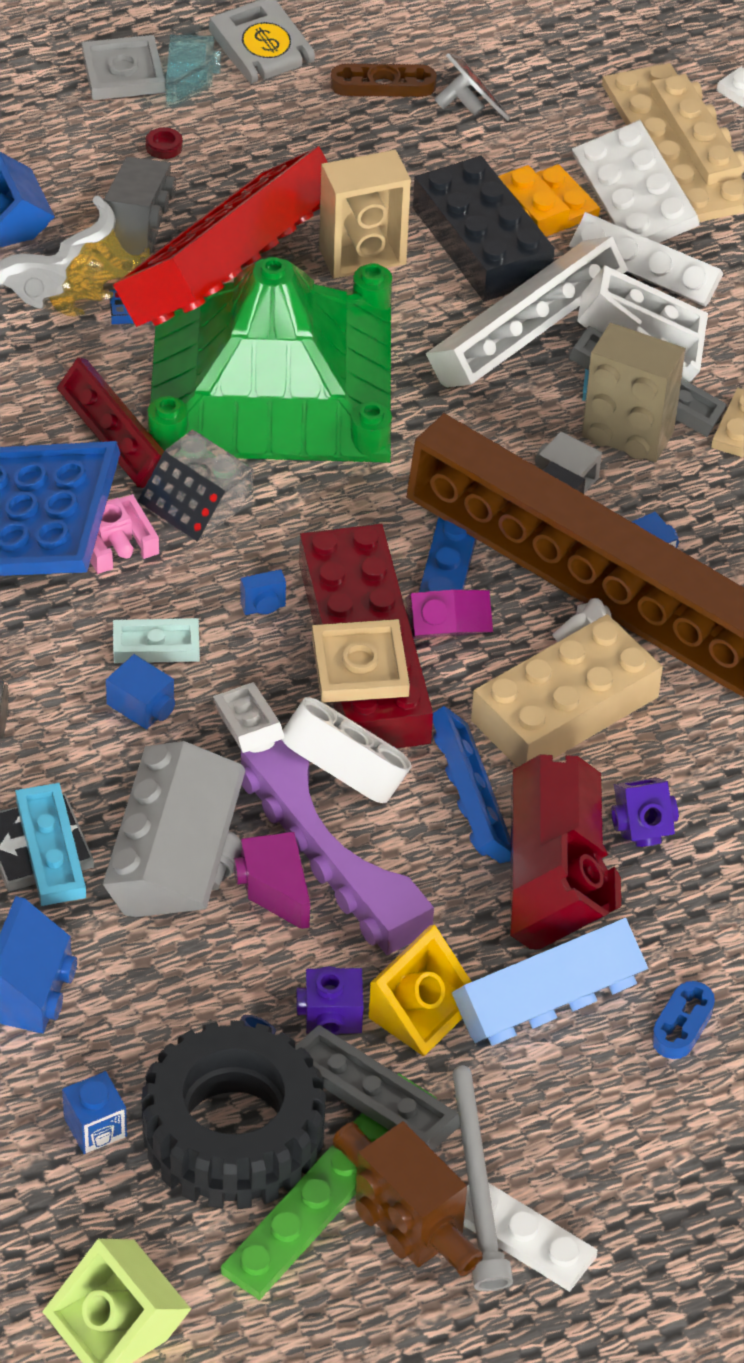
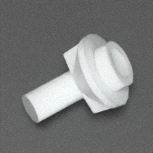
(584, 616)

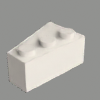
(642, 308)

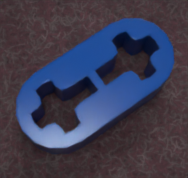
(675, 1015)

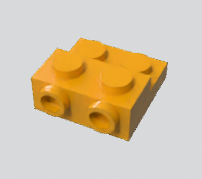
(550, 197)

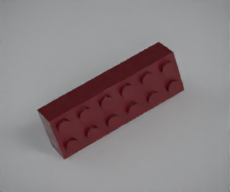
(354, 580)

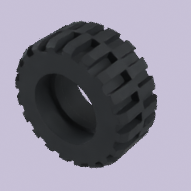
(233, 1164)

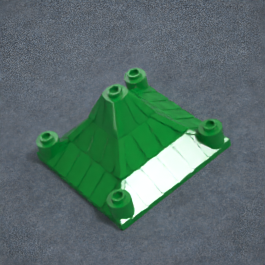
(280, 367)

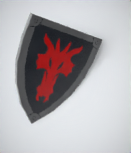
(460, 88)

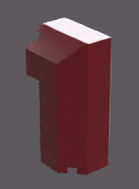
(558, 851)

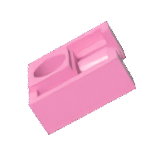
(119, 522)

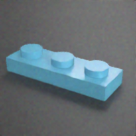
(50, 844)

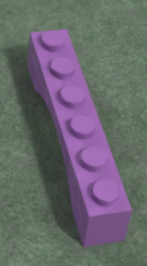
(384, 902)

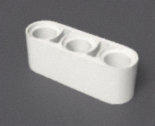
(346, 750)

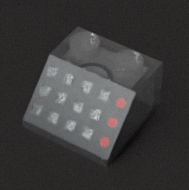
(197, 487)

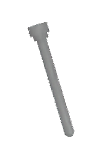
(494, 1270)

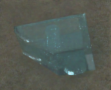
(190, 67)

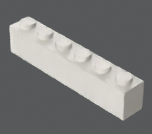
(522, 314)

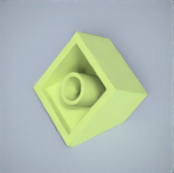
(115, 1304)

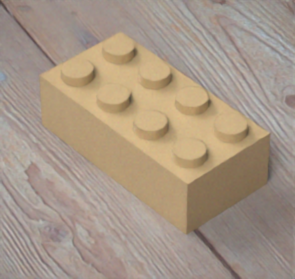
(567, 692)

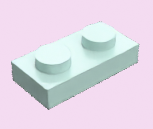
(156, 640)

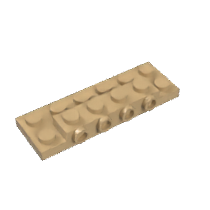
(684, 135)

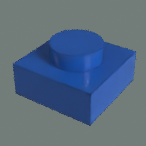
(263, 592)

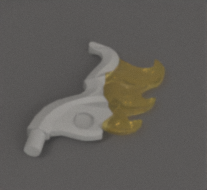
(75, 271)

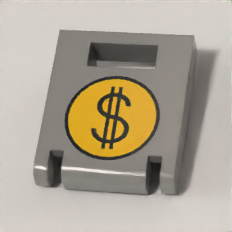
(261, 37)

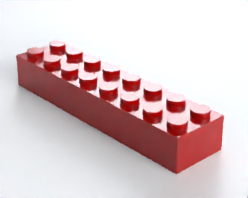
(223, 241)

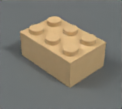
(364, 212)

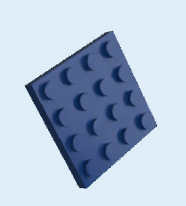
(53, 505)

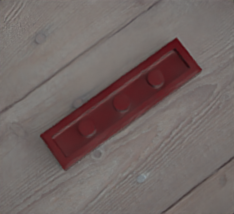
(110, 420)

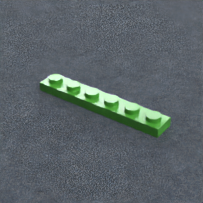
(298, 1218)

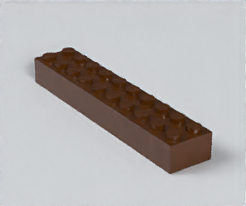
(581, 548)

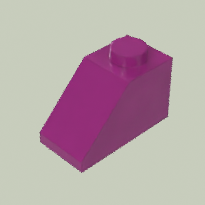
(449, 613)
(274, 876)

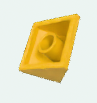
(415, 992)

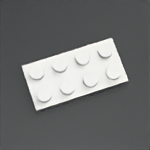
(636, 183)

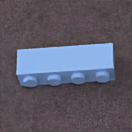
(549, 981)

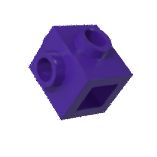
(644, 811)
(332, 999)

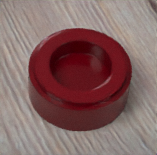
(164, 143)

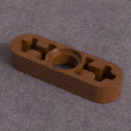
(392, 72)

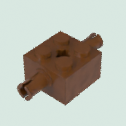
(409, 1196)

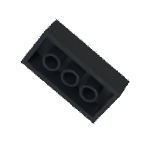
(481, 226)

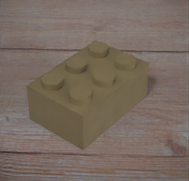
(633, 392)

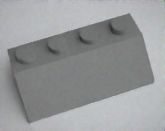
(173, 830)

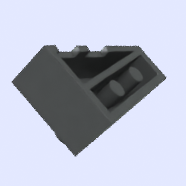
(139, 201)

